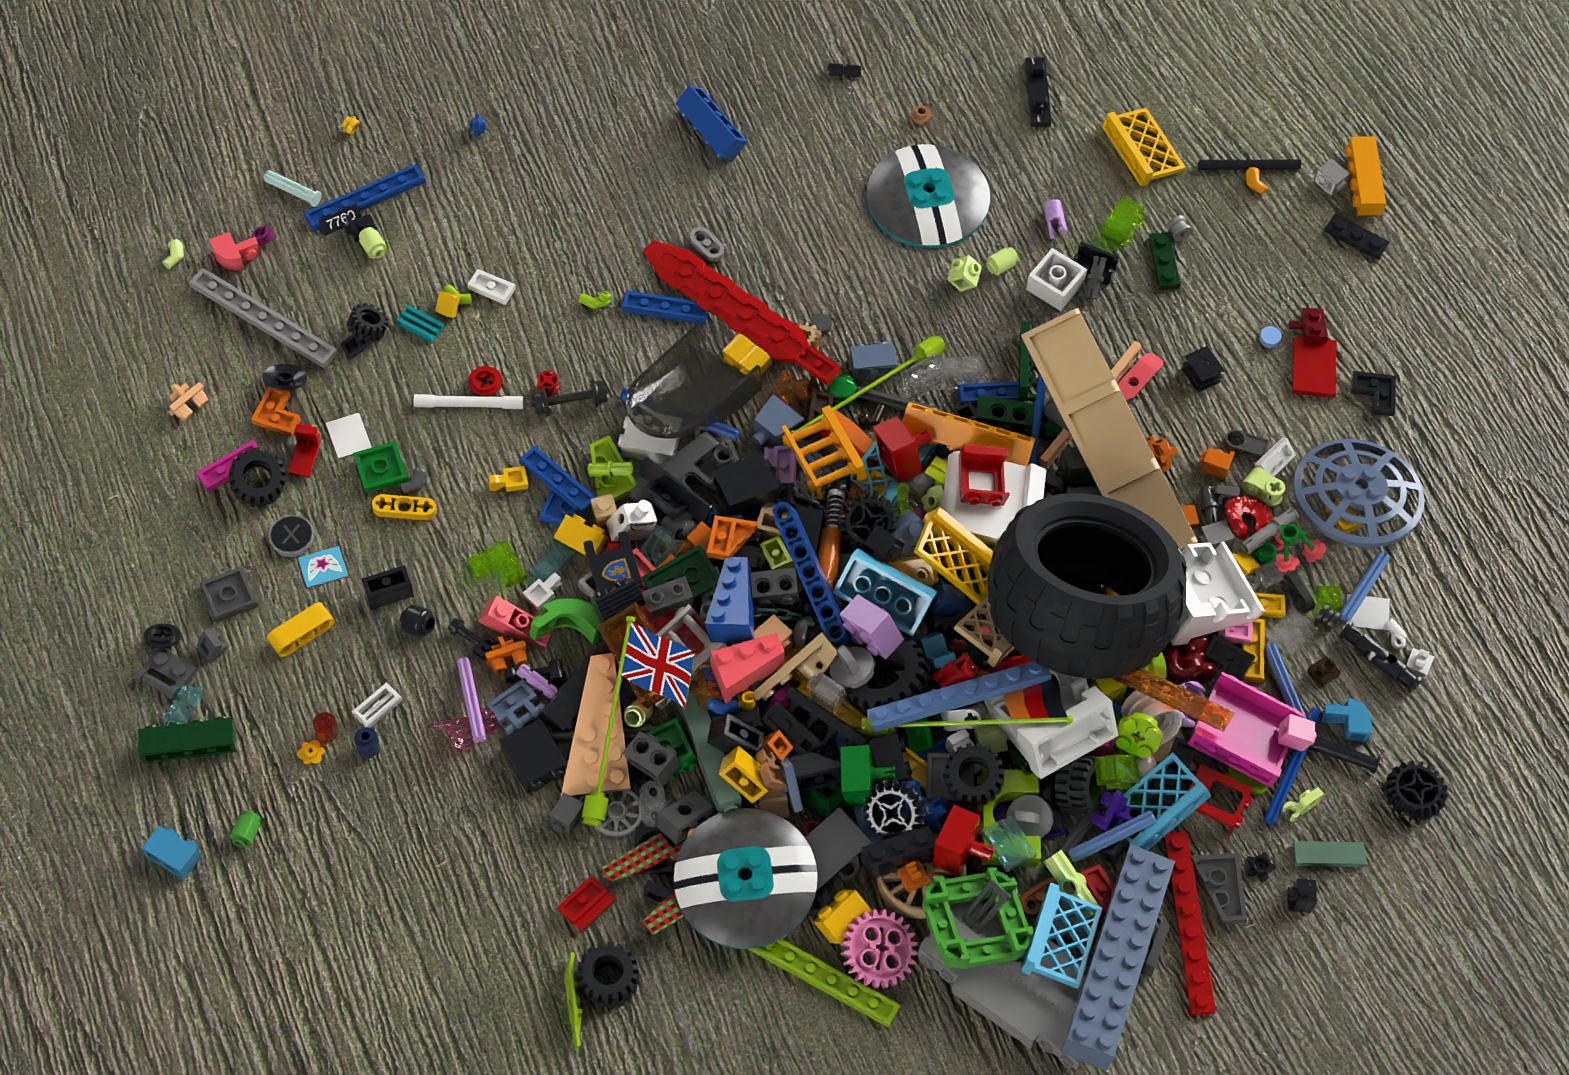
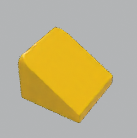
(447, 304)

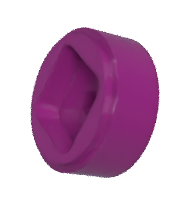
(263, 235)

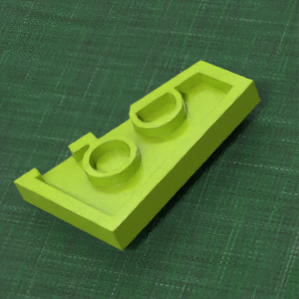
(618, 486)

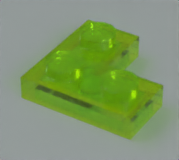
(499, 559)

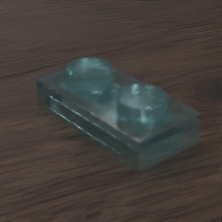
(552, 561)

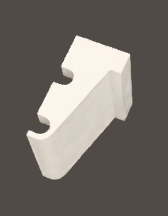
(985, 521)
(1215, 593)
(1058, 744)

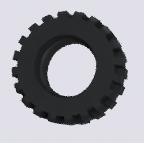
(914, 680)

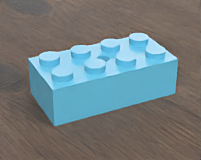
(868, 576)

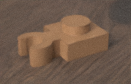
(770, 773)

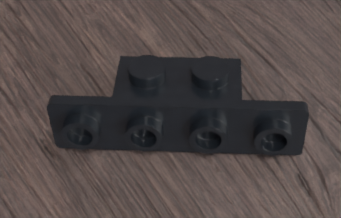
(671, 494)

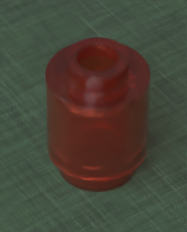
(325, 727)

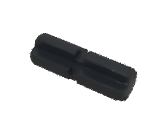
(848, 70)

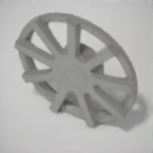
(617, 812)

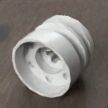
(1168, 718)

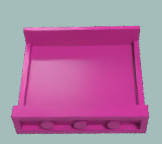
(1251, 736)

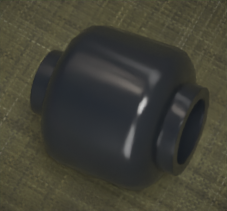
(417, 620)

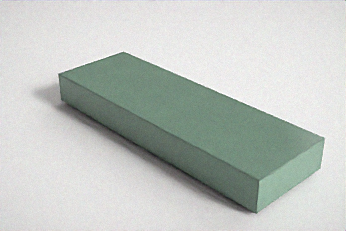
(1329, 854)

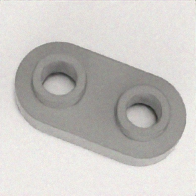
(708, 245)

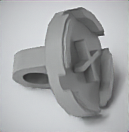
(852, 666)
(1032, 815)

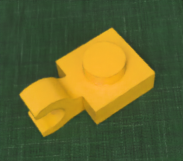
(512, 478)

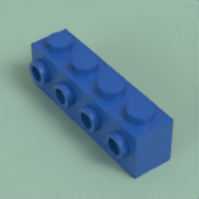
(711, 123)

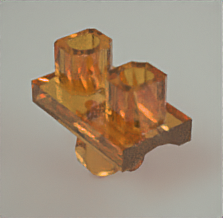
(799, 387)

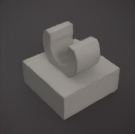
(1226, 491)

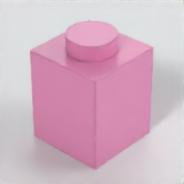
(1296, 732)

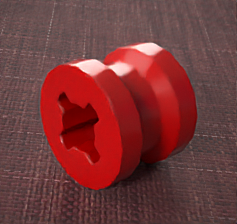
(550, 378)

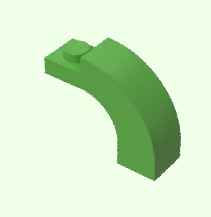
(567, 613)

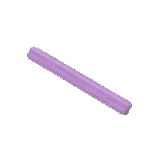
(471, 700)

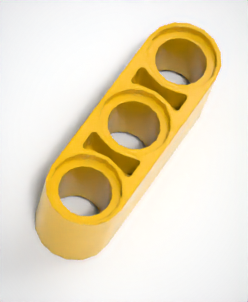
(300, 629)

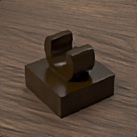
(1324, 671)

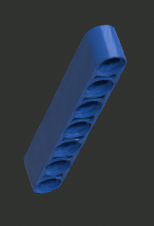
(803, 566)

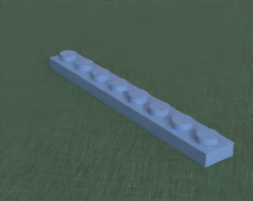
(957, 695)

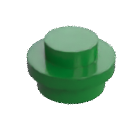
(1265, 553)

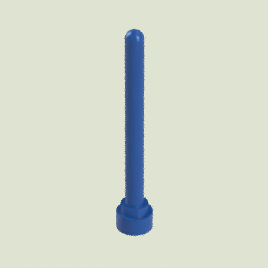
(1037, 419)

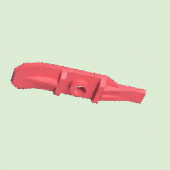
(1140, 374)

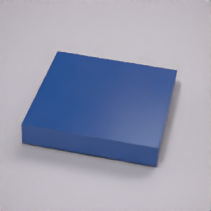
(556, 509)

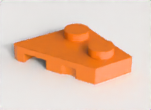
(729, 536)

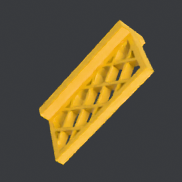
(1130, 149)
(964, 544)

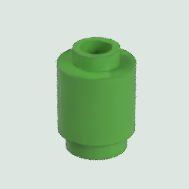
(245, 829)

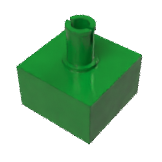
(859, 774)

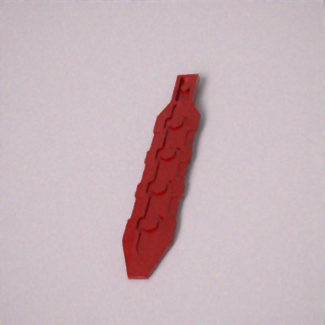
(738, 309)

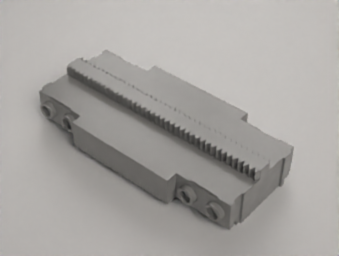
(1022, 1004)

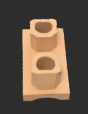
(180, 406)

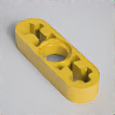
(398, 500)

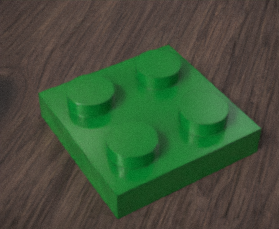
(380, 467)

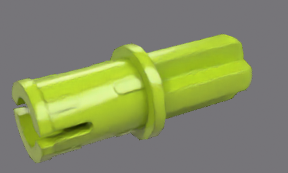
(610, 469)

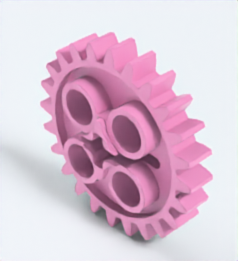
(899, 952)

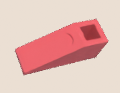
(510, 621)

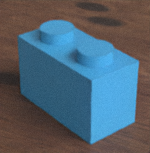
(171, 851)

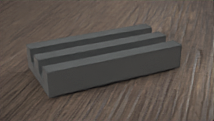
(999, 891)

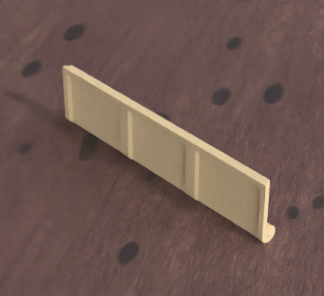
(1103, 421)

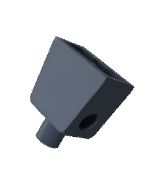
(771, 419)

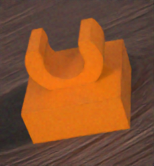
(913, 876)

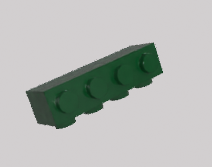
(187, 740)

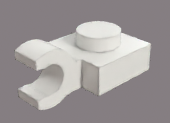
(541, 593)

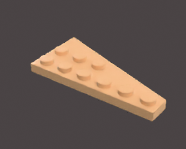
(591, 734)

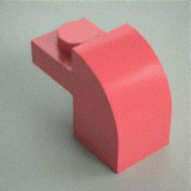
(233, 255)

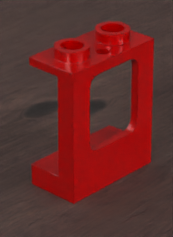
(984, 460)
(1208, 777)

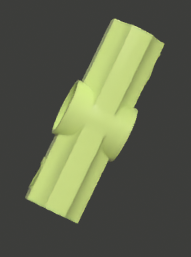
(1065, 872)

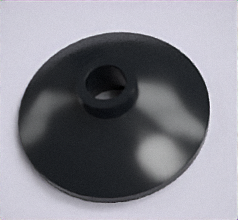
(284, 377)

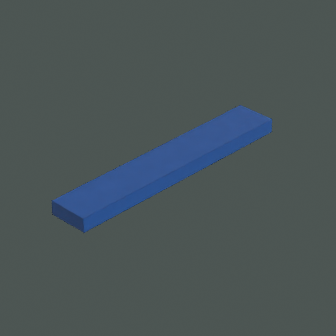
(368, 195)

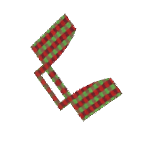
(639, 859)

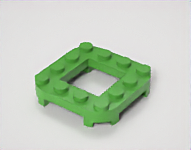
(983, 951)

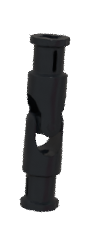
(1378, 654)

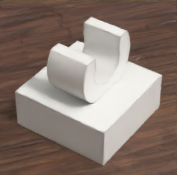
(1419, 662)

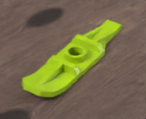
(573, 1000)

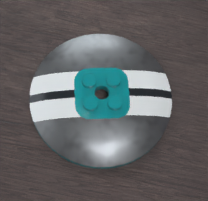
(924, 218)
(752, 910)

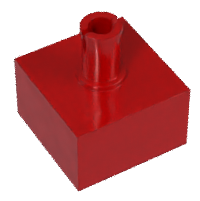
(899, 448)
(958, 841)

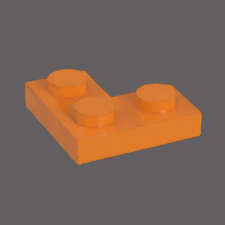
(271, 413)

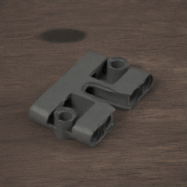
(691, 466)

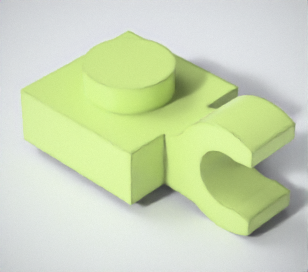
(1307, 801)

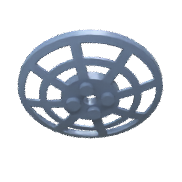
(1357, 498)

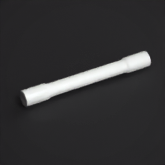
(504, 402)

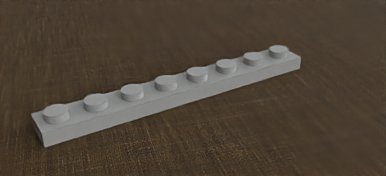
(263, 317)

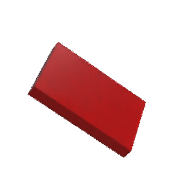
(1314, 368)

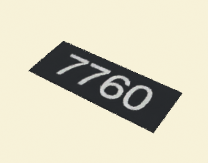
(337, 220)

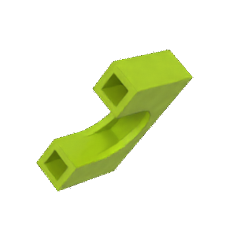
(1014, 786)

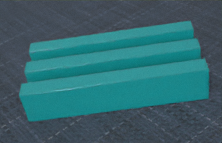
(423, 321)

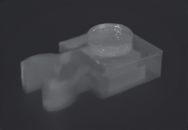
(1265, 577)

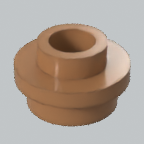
(922, 118)

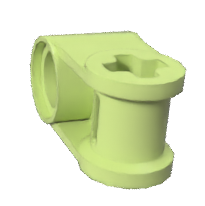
(1262, 485)

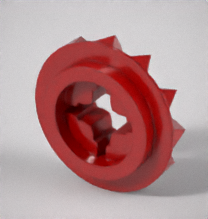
(481, 374)

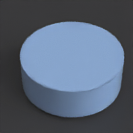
(1270, 337)

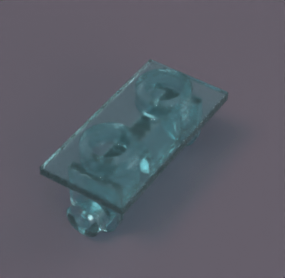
(188, 696)

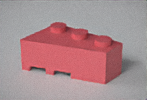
(745, 663)

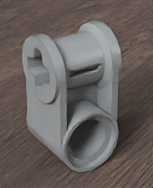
(964, 713)

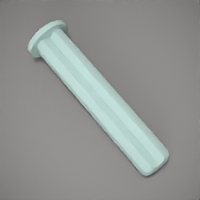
(293, 188)

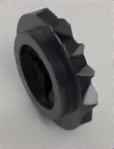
(154, 633)

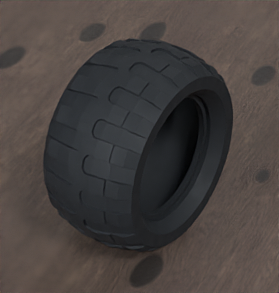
(1075, 628)

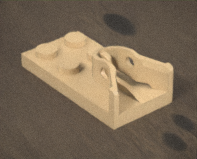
(805, 661)

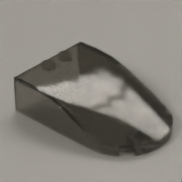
(688, 390)

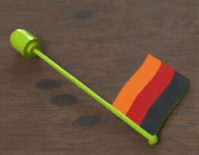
(858, 438)
(1029, 705)

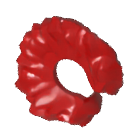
(1244, 507)

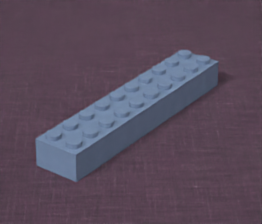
(1118, 958)

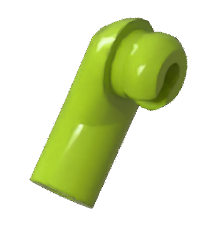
(464, 298)
(597, 302)

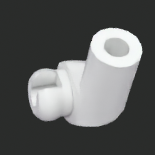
(1398, 635)

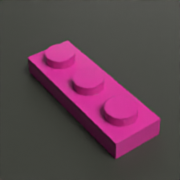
(218, 472)

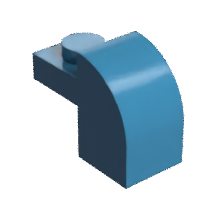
(935, 650)
(1354, 717)

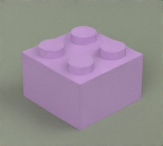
(871, 627)

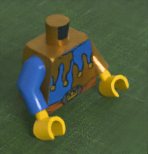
(710, 697)

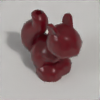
(1191, 665)

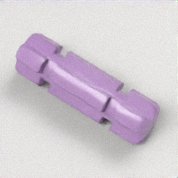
(536, 681)

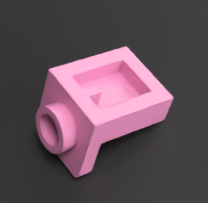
(1238, 634)

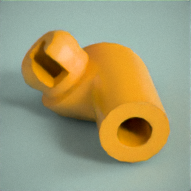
(1253, 182)

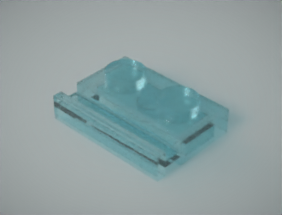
(1010, 843)

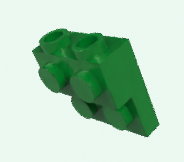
(674, 736)

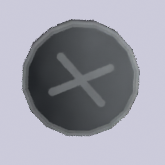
(291, 535)

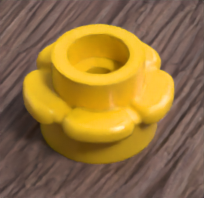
(350, 125)

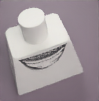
(635, 518)

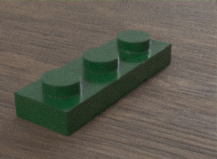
(1164, 261)

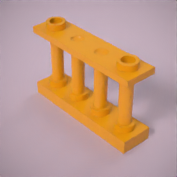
(837, 436)

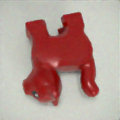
(953, 674)

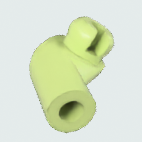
(176, 253)

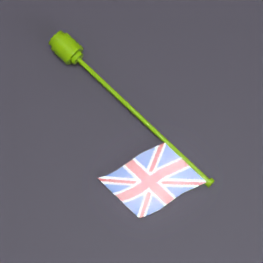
(654, 666)

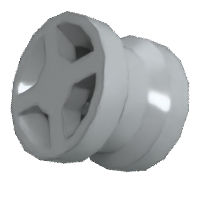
(1179, 228)

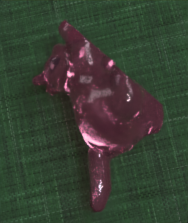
(460, 730)

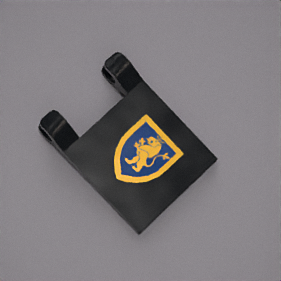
(614, 564)

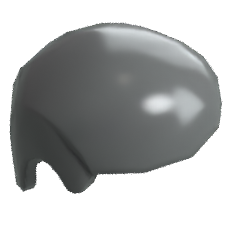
(806, 630)

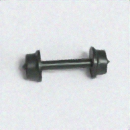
(597, 392)

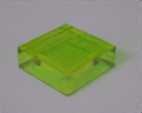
(1329, 595)

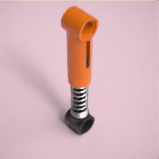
(830, 536)

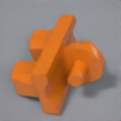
(1162, 451)
(506, 652)

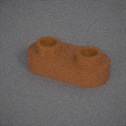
(1035, 897)

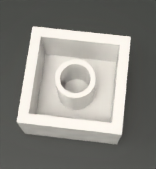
(1056, 279)

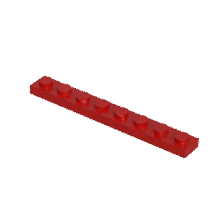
(1189, 925)

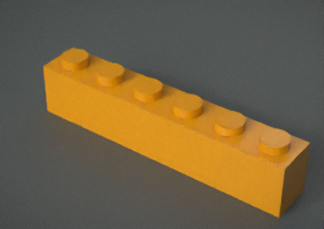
(957, 431)

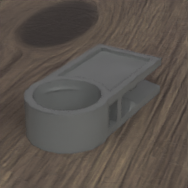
(1252, 446)

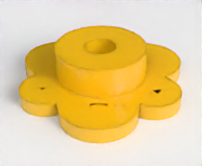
(315, 756)

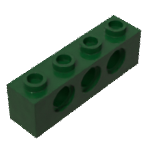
(1009, 411)

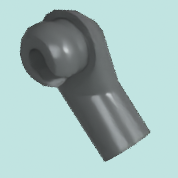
(416, 482)

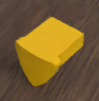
(1246, 562)

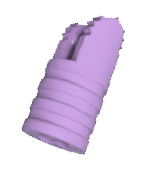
(1054, 217)

